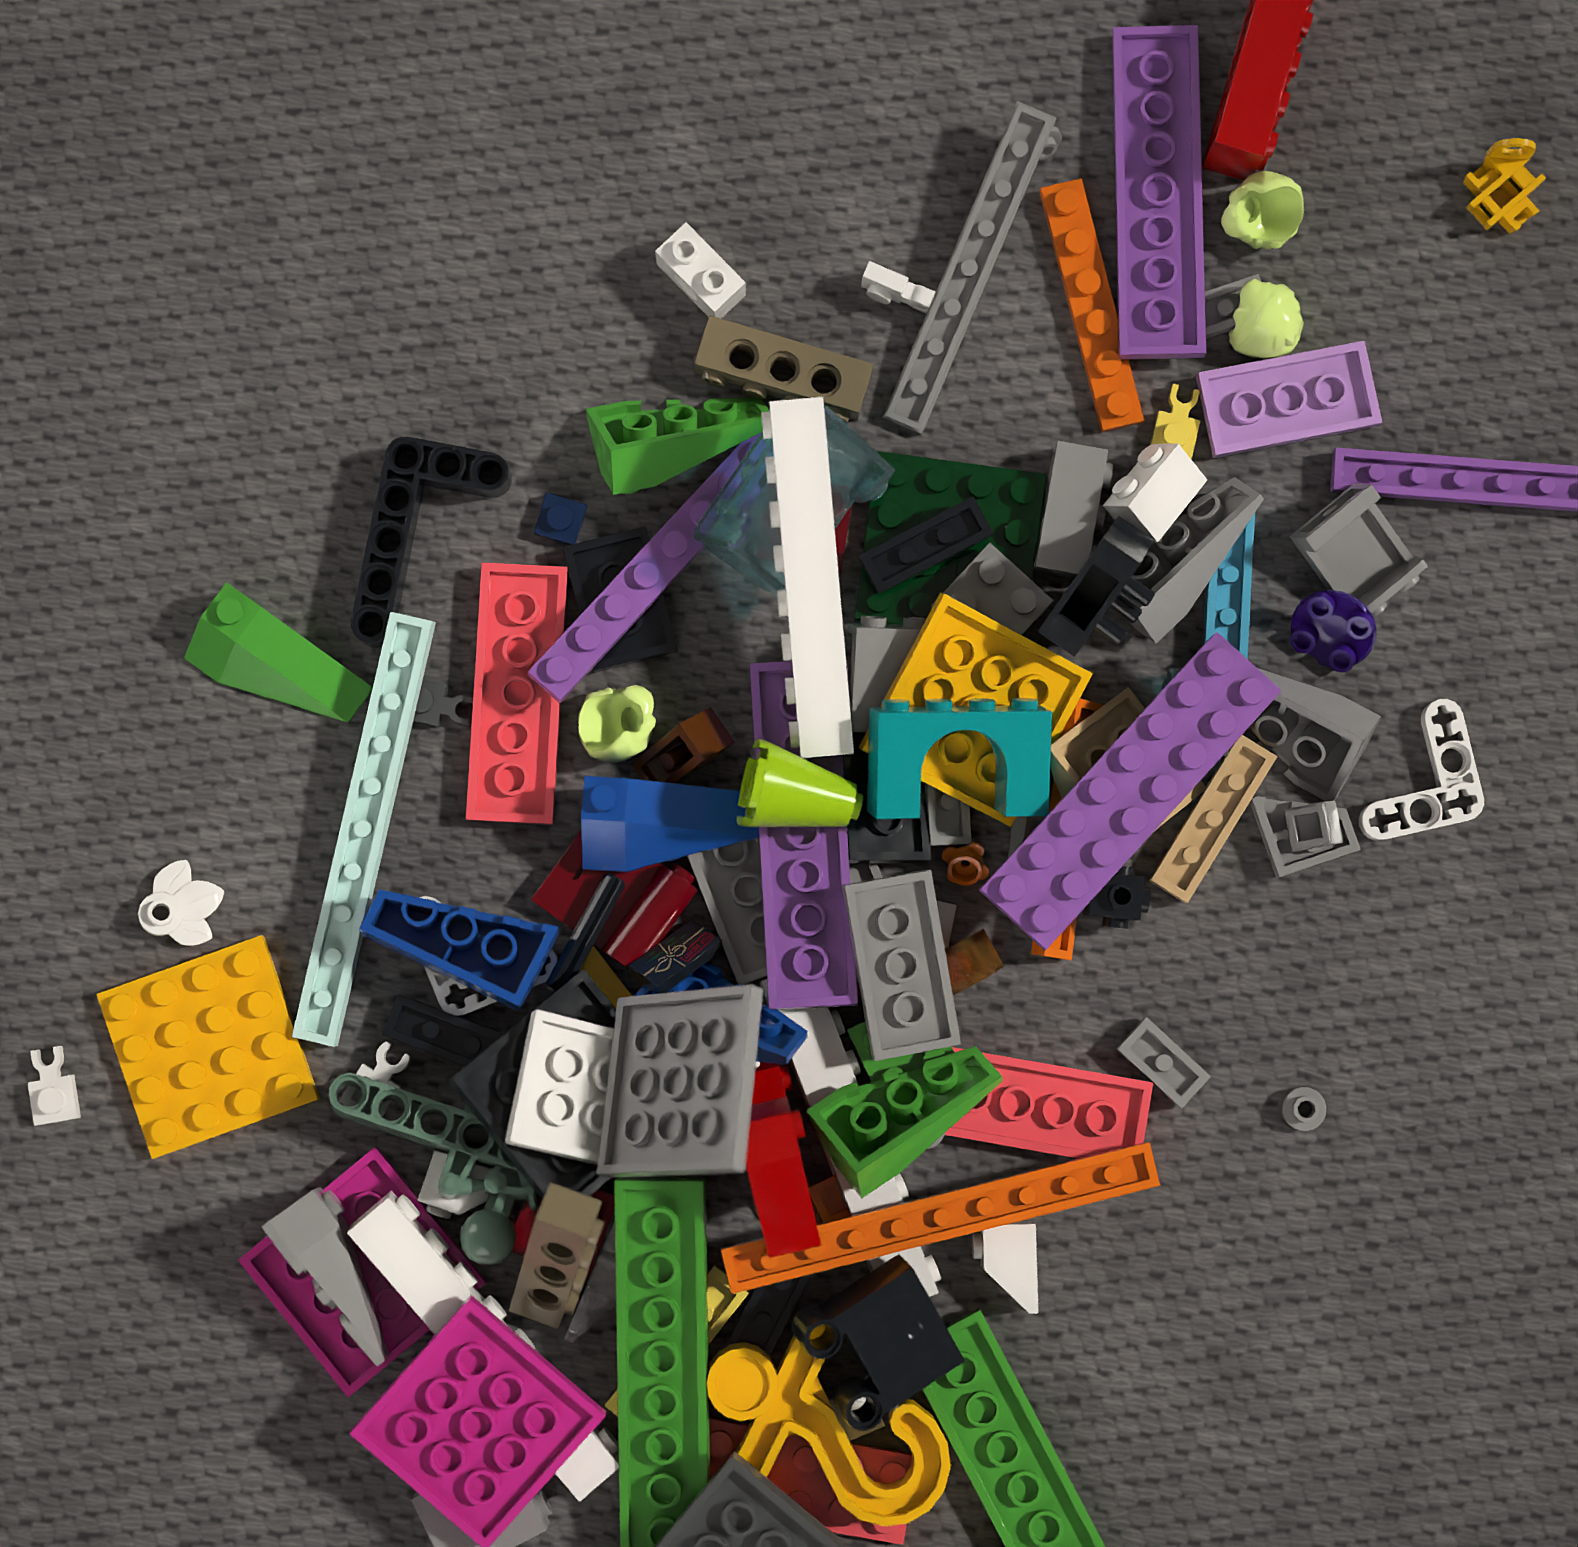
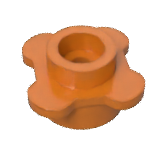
(965, 874)

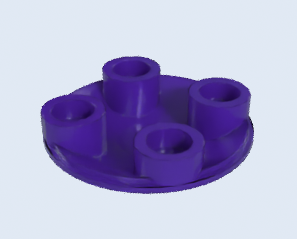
(1333, 629)

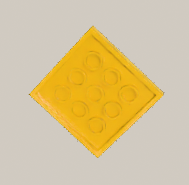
(972, 657)
(207, 1046)

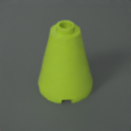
(794, 792)

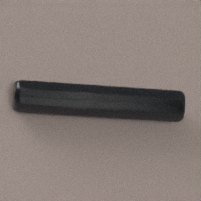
(587, 930)

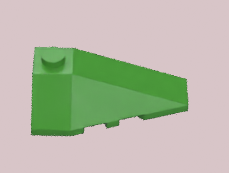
(651, 446)
(260, 654)
(890, 1122)

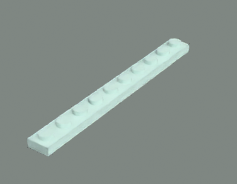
(363, 829)

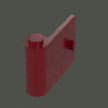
(642, 914)

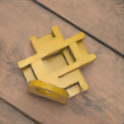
(1494, 173)

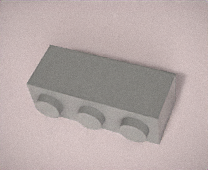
(1071, 509)

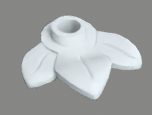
(187, 905)

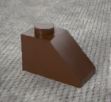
(684, 749)

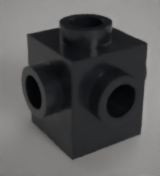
(1135, 900)

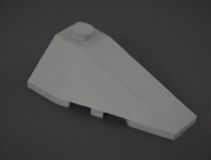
(1190, 555)
(1314, 735)
(316, 1241)

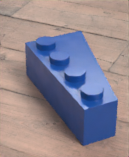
(470, 946)

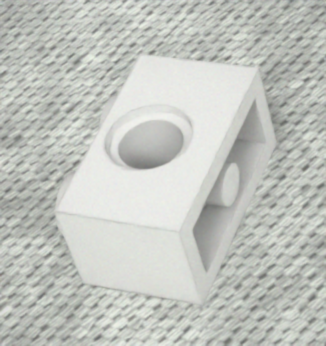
(700, 272)

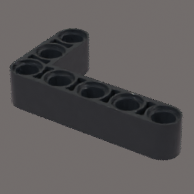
(404, 521)

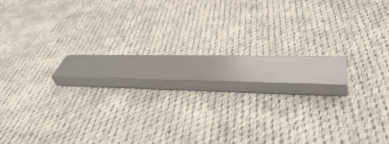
(969, 267)

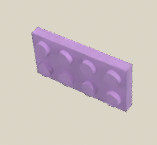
(1288, 399)

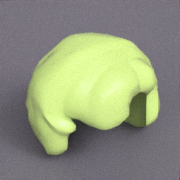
(1264, 210)
(1266, 320)
(616, 722)

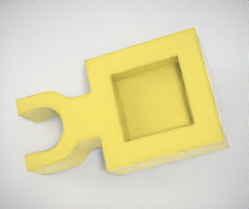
(1176, 425)

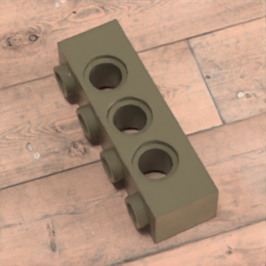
(725, 339)
(557, 1256)

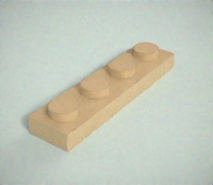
(1212, 819)

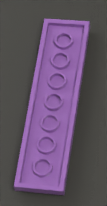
(1158, 192)
(1130, 790)
(801, 878)

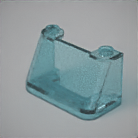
(739, 518)

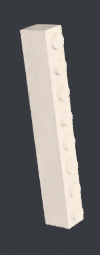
(810, 575)
(820, 1070)
(437, 1288)

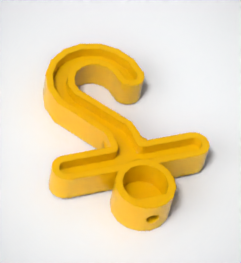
(793, 1402)

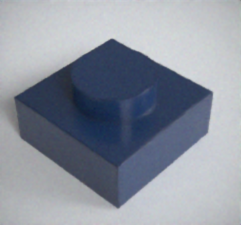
(560, 519)

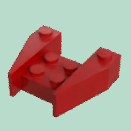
(777, 1166)

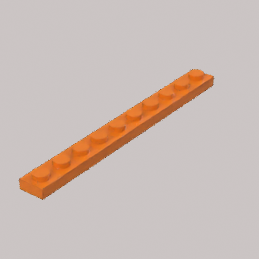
(948, 1216)

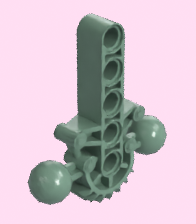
(488, 1233)

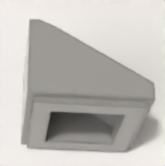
(1313, 825)

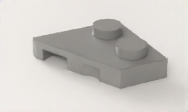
(1275, 835)

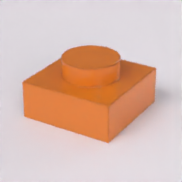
(828, 1199)

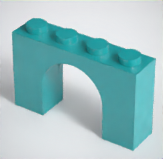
(905, 733)

